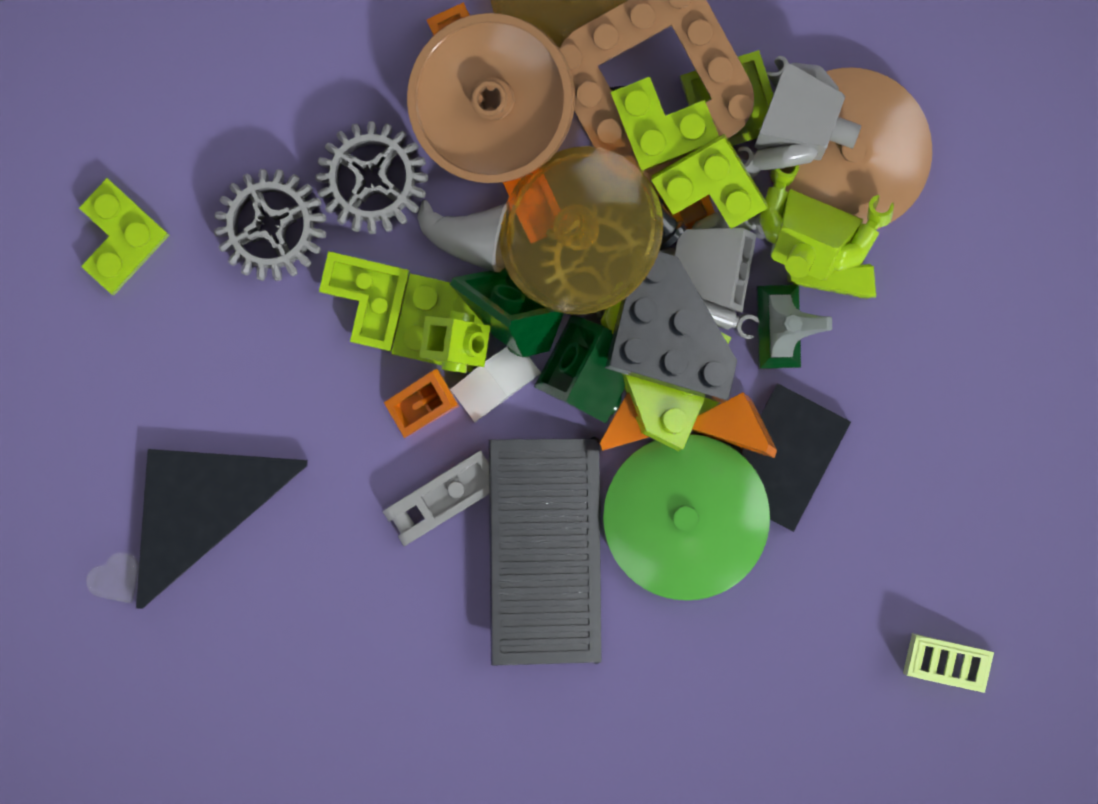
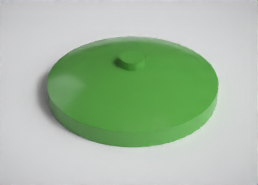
(686, 518)

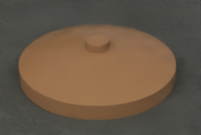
(491, 98)
(887, 158)

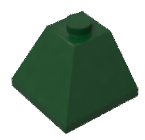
(510, 313)
(578, 370)

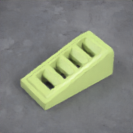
(916, 653)

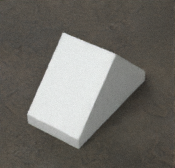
(494, 382)

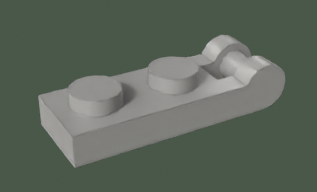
(441, 498)

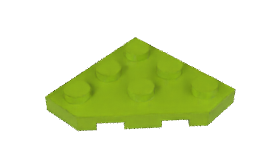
(661, 410)

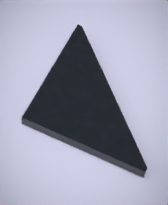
(196, 504)

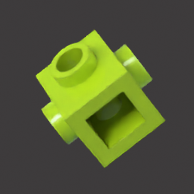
(463, 343)

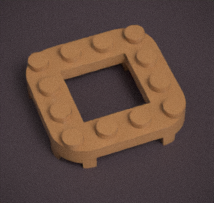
(632, 24)

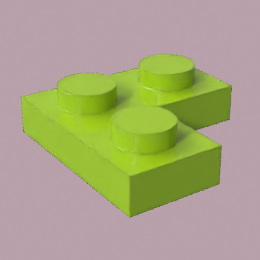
(657, 136)
(713, 172)
(130, 240)
(376, 288)

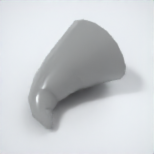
(466, 237)

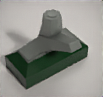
(783, 326)

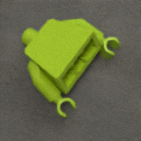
(813, 235)

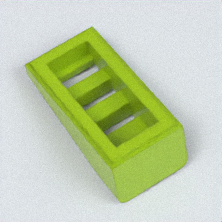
(855, 282)

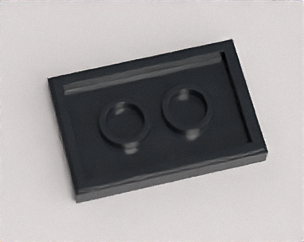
(805, 445)

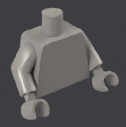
(799, 119)
(720, 266)

